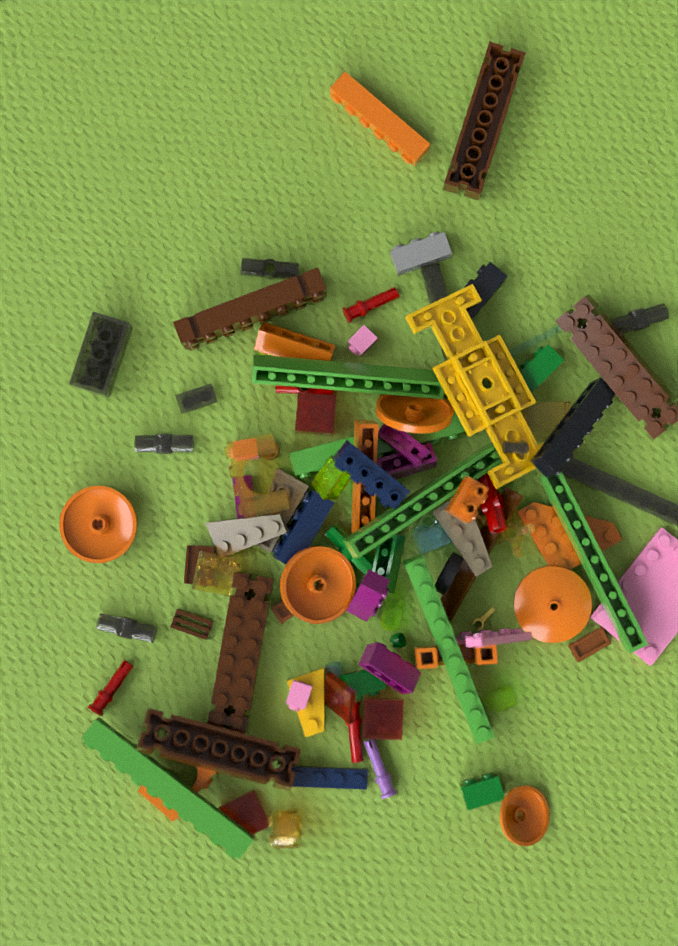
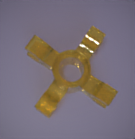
(521, 532)

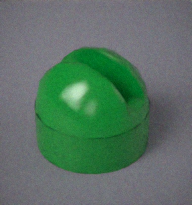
(398, 640)

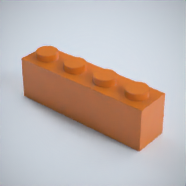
(287, 343)

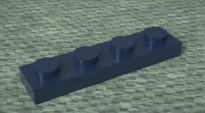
(330, 777)

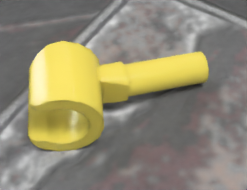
(484, 617)

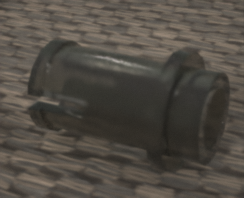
(515, 447)

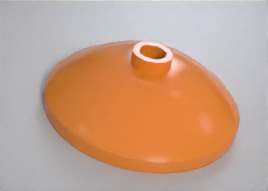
(524, 815)

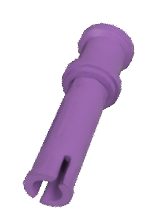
(383, 778)

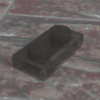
(196, 398)

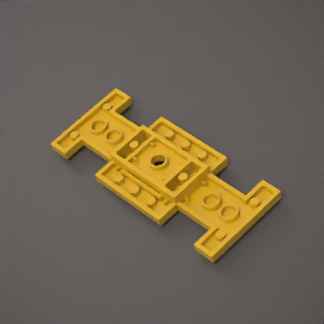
(478, 360)

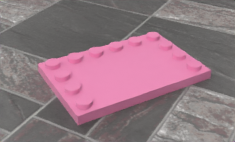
(652, 595)

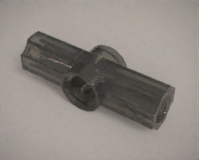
(257, 267)
(641, 318)
(164, 443)
(126, 627)

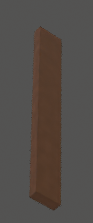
(465, 577)

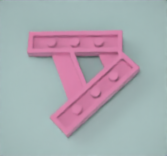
(488, 638)

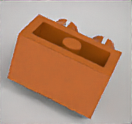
(467, 500)

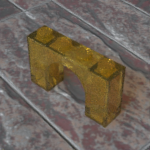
(252, 502)

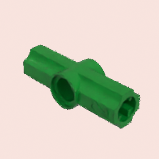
(336, 535)

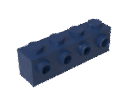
(370, 474)
(303, 527)

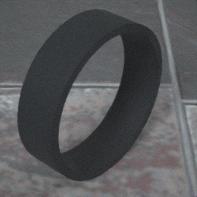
(448, 573)

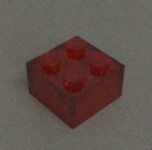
(315, 414)
(382, 718)

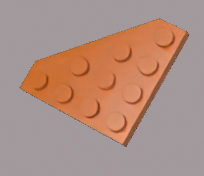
(553, 540)

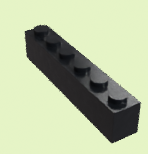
(573, 428)

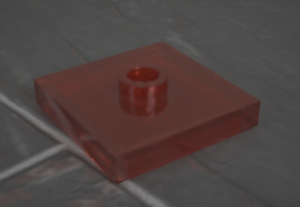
(340, 697)
(247, 812)

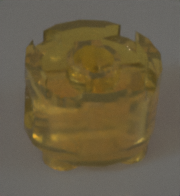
(285, 829)

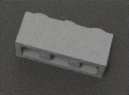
(420, 253)

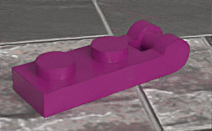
(403, 444)

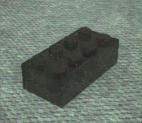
(101, 355)

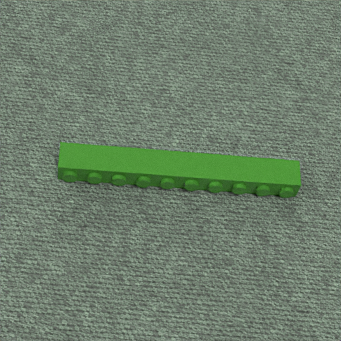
(345, 376)
(314, 458)
(421, 501)
(594, 562)
(448, 648)
(168, 787)

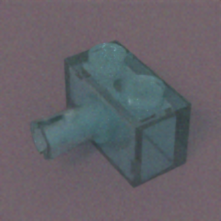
(430, 537)

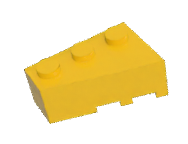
(313, 716)

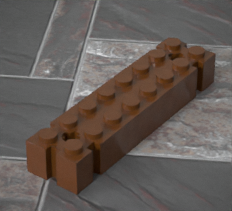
(484, 120)
(251, 309)
(620, 366)
(240, 652)
(218, 749)

